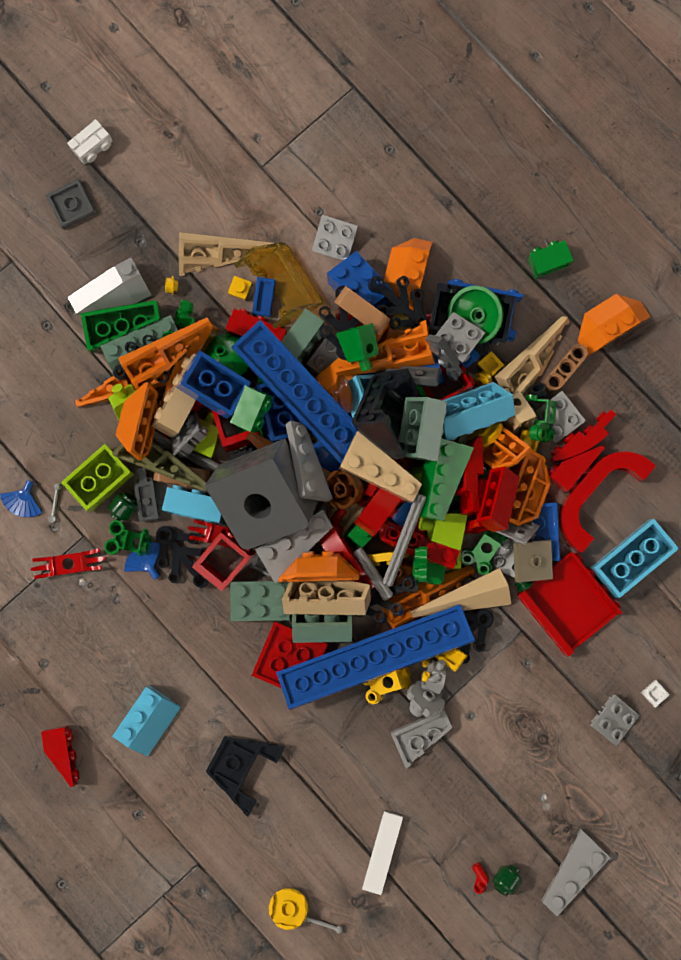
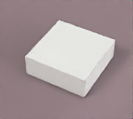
(655, 693)

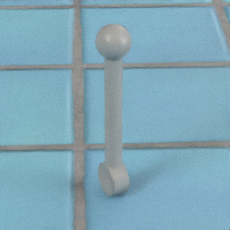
(52, 518)
(338, 929)

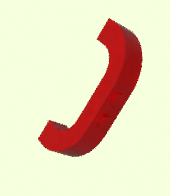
(569, 523)

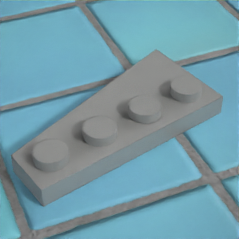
(307, 469)
(283, 551)
(576, 870)

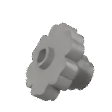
(424, 701)

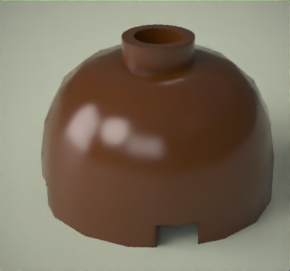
(345, 489)

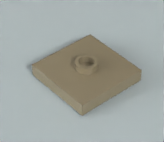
(533, 561)

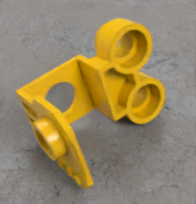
(400, 678)

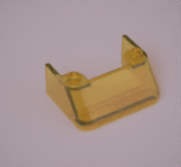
(292, 282)

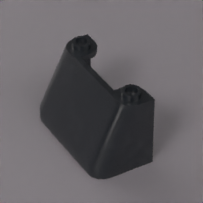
(442, 299)
(382, 410)

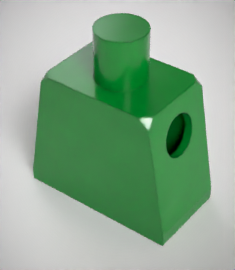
(359, 345)
(359, 537)

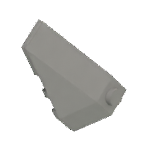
(114, 288)

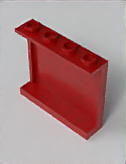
(570, 604)

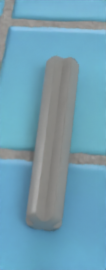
(373, 573)

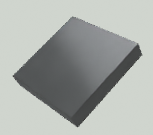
(70, 204)

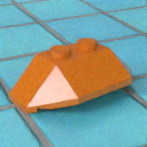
(411, 261)
(610, 321)
(136, 420)
(505, 451)
(531, 488)
(319, 568)

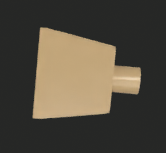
(523, 415)

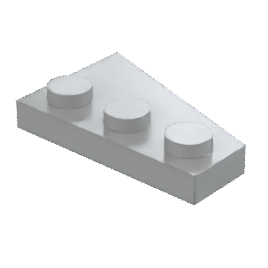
(419, 735)

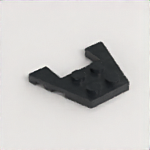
(233, 763)

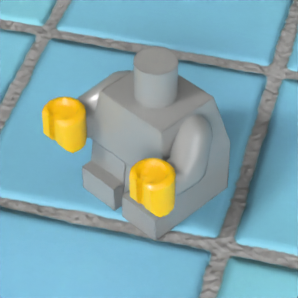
(434, 677)

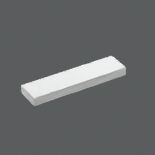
(382, 852)

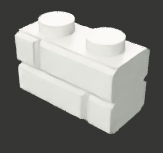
(90, 142)

